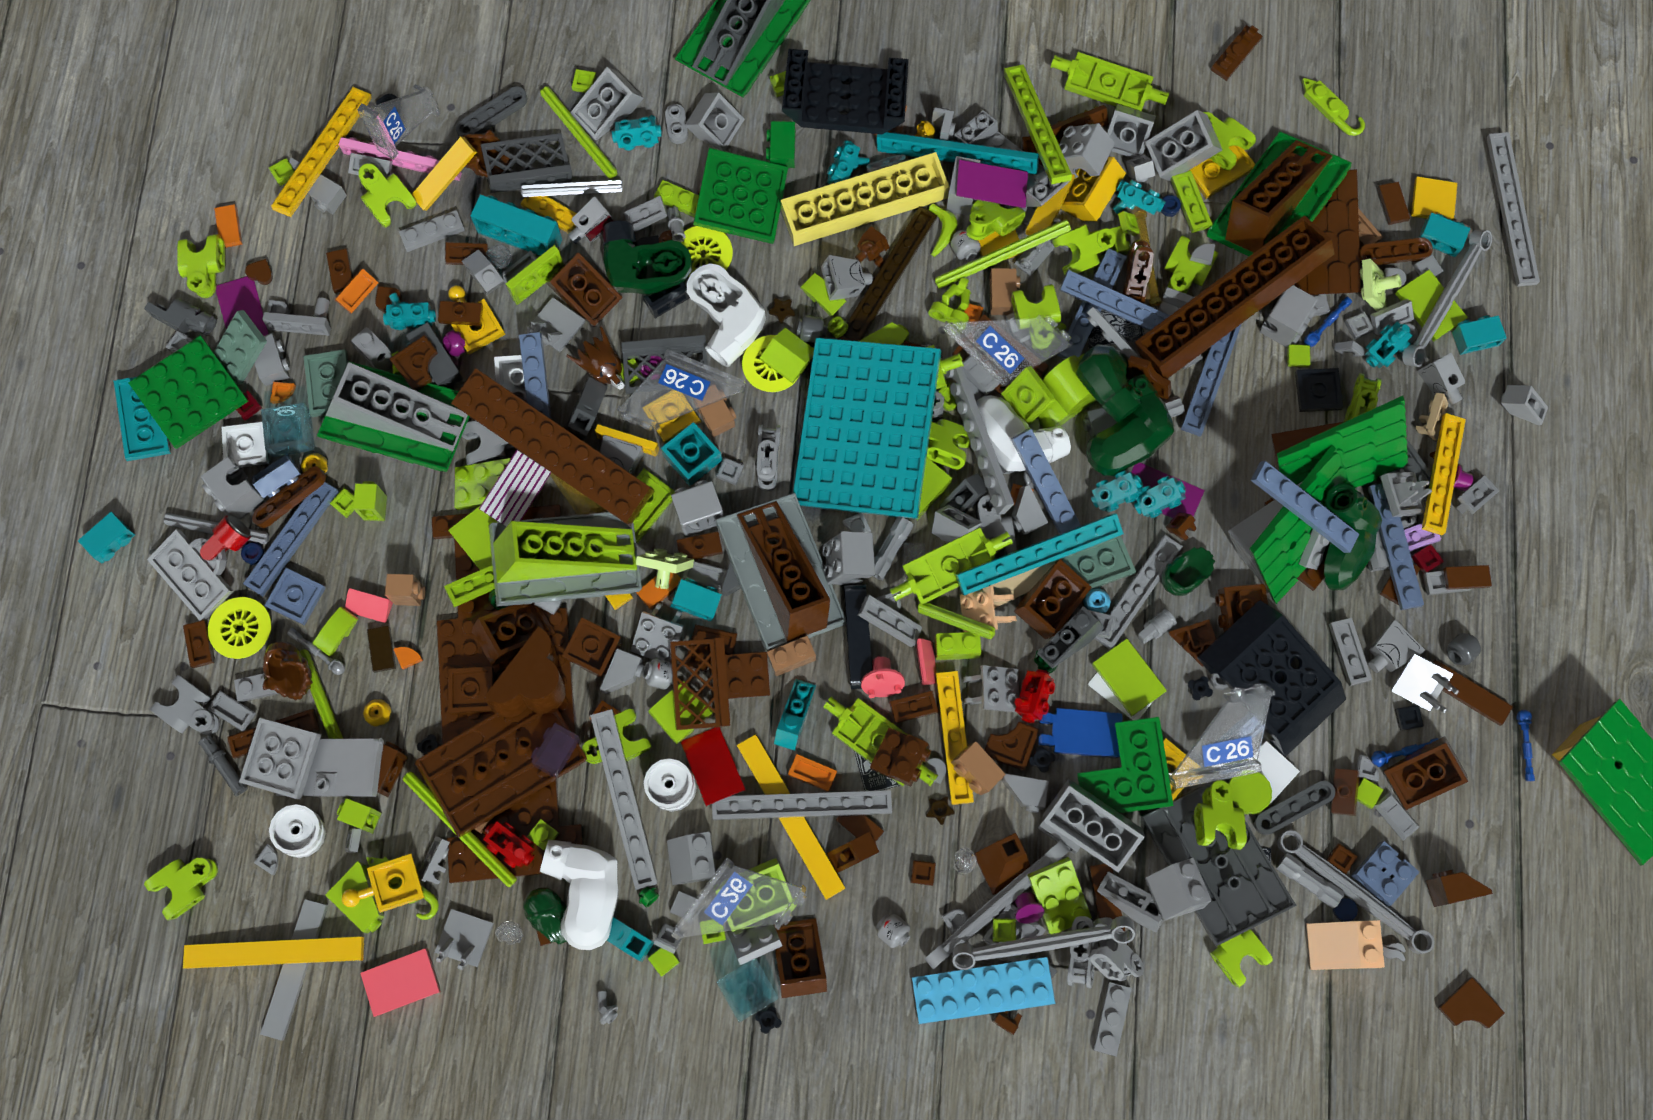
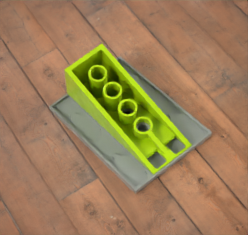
(563, 558)

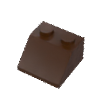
(1452, 888)

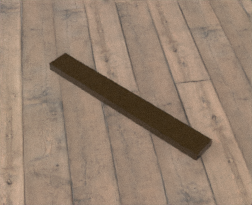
(889, 275)

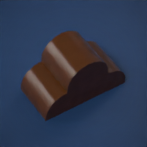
(529, 680)

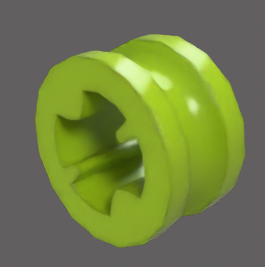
(837, 327)

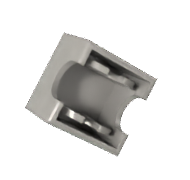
(1086, 148)
(1289, 316)
(230, 489)
(697, 507)
(849, 558)

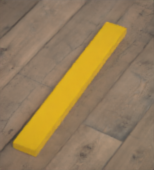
(320, 153)
(796, 827)
(273, 952)

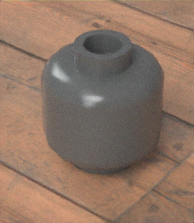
(810, 328)
(1463, 649)

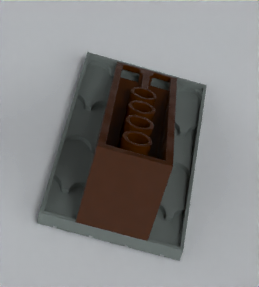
(780, 572)

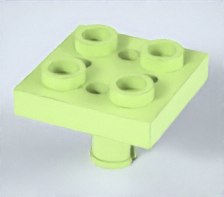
(1376, 284)
(665, 564)

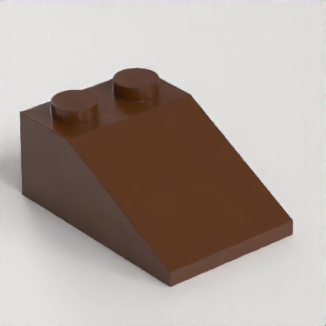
(584, 289)
(1052, 600)
(508, 629)
(1426, 773)
(800, 959)

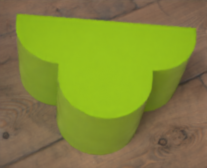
(1069, 393)

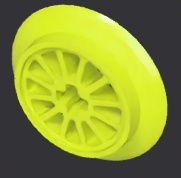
(719, 238)
(750, 371)
(223, 613)

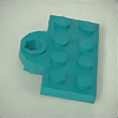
(139, 430)

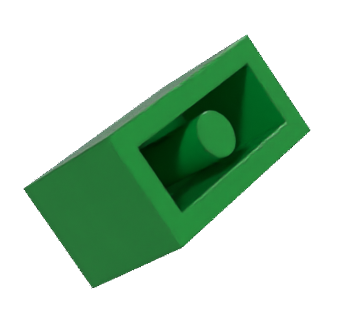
(781, 143)

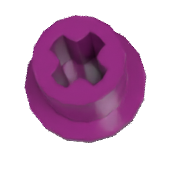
(1463, 479)
(1028, 909)

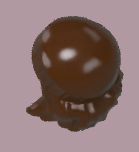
(477, 162)
(286, 670)

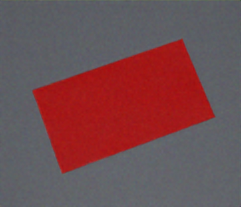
(712, 766)

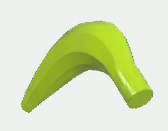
(949, 227)

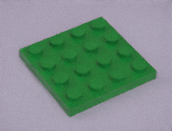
(740, 196)
(188, 392)

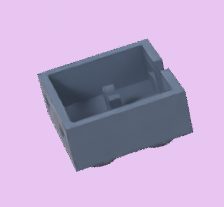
(275, 475)
(1378, 881)

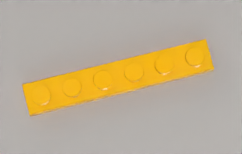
(1443, 474)
(953, 733)

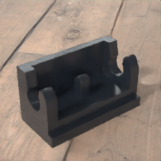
(666, 299)

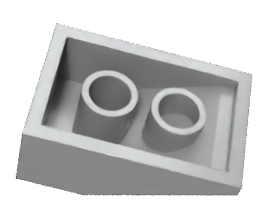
(605, 103)

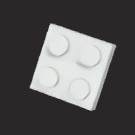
(245, 444)

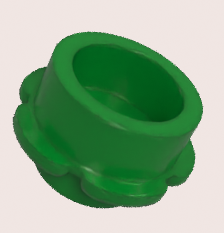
(648, 896)

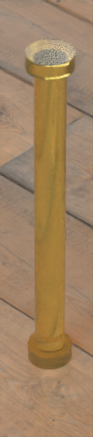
(1154, 297)

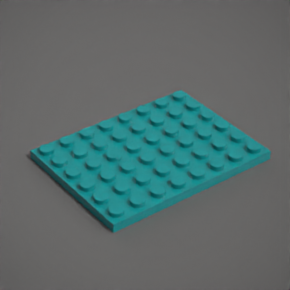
(867, 427)

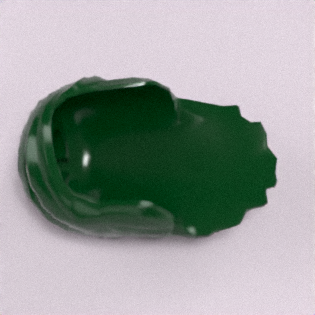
(1187, 571)
(545, 913)

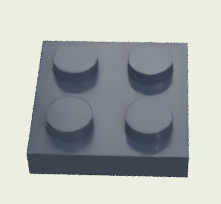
(295, 596)

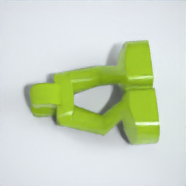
(944, 313)

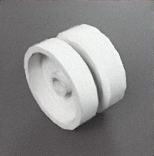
(679, 794)
(308, 839)

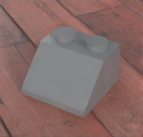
(714, 121)
(1130, 131)
(691, 858)
(1178, 889)

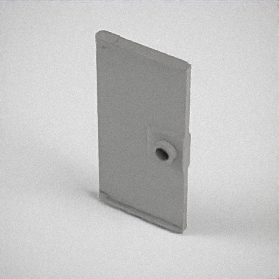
(345, 768)

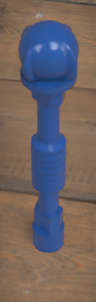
(1314, 336)
(1524, 719)
(1381, 758)

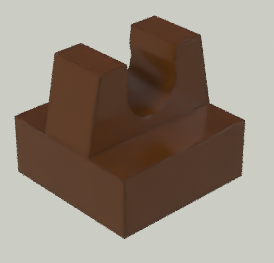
(1180, 524)
(1009, 1025)

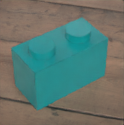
(1445, 234)
(1479, 334)
(106, 538)
(696, 599)

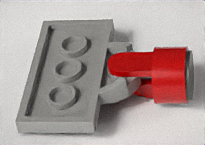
(197, 566)

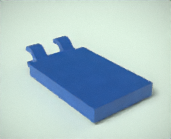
(1082, 732)

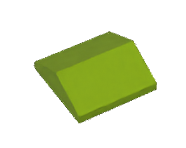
(788, 355)

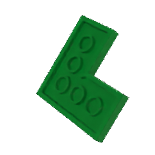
(1143, 774)

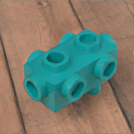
(636, 133)
(845, 161)
(1133, 196)
(406, 314)
(1392, 340)
(1122, 489)
(1166, 494)

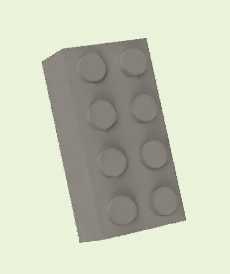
(1093, 825)

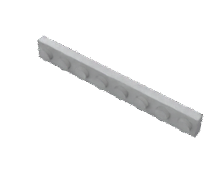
(1513, 209)
(980, 440)
(624, 799)
(803, 805)

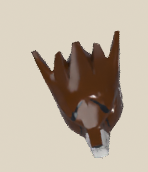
(600, 361)

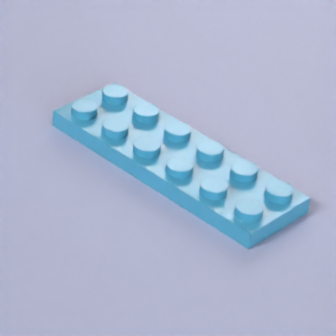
(983, 990)

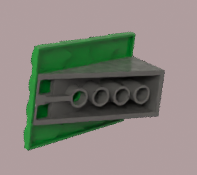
(739, 40)

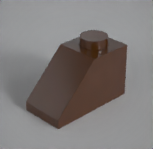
(853, 852)

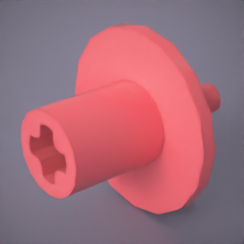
(882, 679)

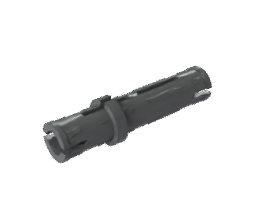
(221, 763)

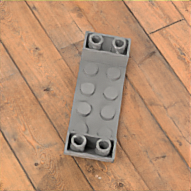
(984, 131)

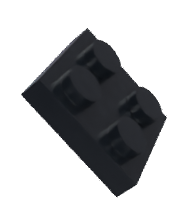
(1319, 389)

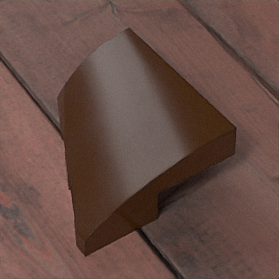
(1195, 638)

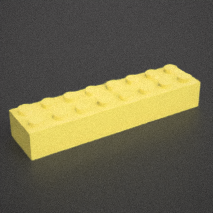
(865, 199)

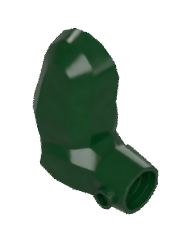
(1105, 376)
(1133, 437)
(1361, 515)

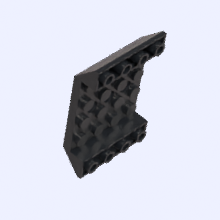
(874, 95)
(1252, 654)

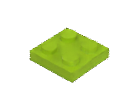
(1028, 395)

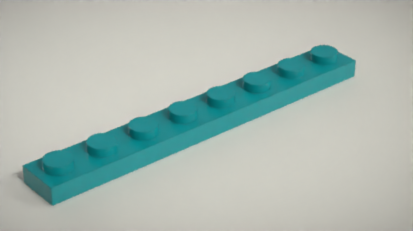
(948, 151)
(1039, 554)

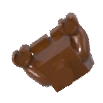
(871, 246)

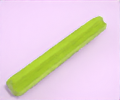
(957, 620)

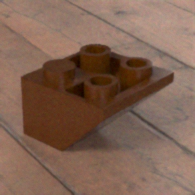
(1002, 862)

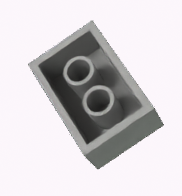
(1183, 145)

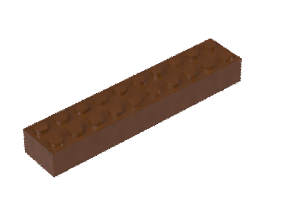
(1235, 297)
(553, 447)

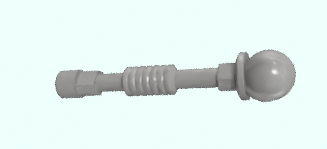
(335, 665)

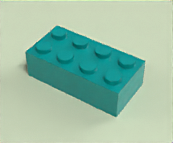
(515, 226)

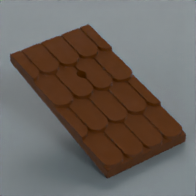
(1341, 223)
(503, 754)

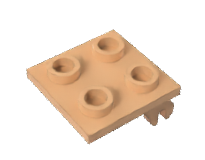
(980, 607)

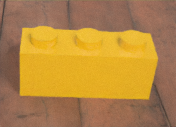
(1092, 193)

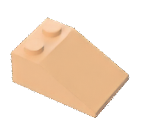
(1345, 945)

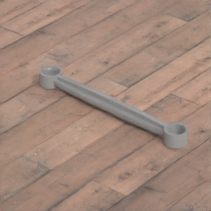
(1415, 354)
(1356, 892)
(994, 906)
(1044, 943)

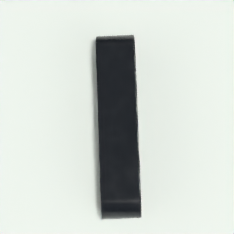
(857, 635)

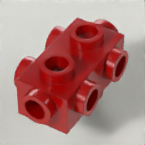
(1034, 695)
(515, 849)

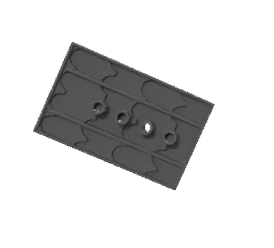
(1239, 882)

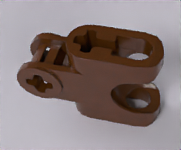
(1136, 281)

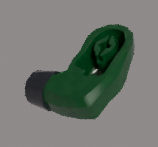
(642, 267)

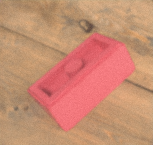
(368, 605)
(926, 661)

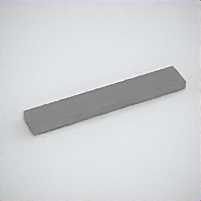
(1141, 588)
(292, 975)

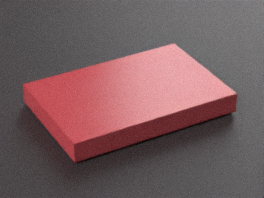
(400, 982)

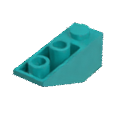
(794, 714)
(629, 940)

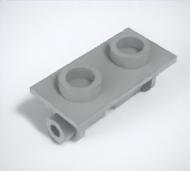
(1033, 257)

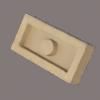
(1437, 409)

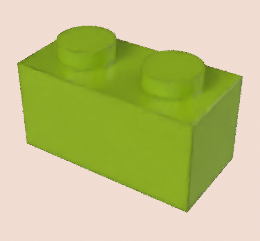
(1121, 244)

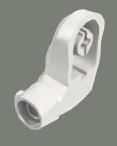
(730, 307)
(1004, 423)
(590, 894)

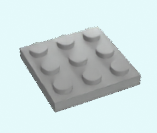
(280, 758)

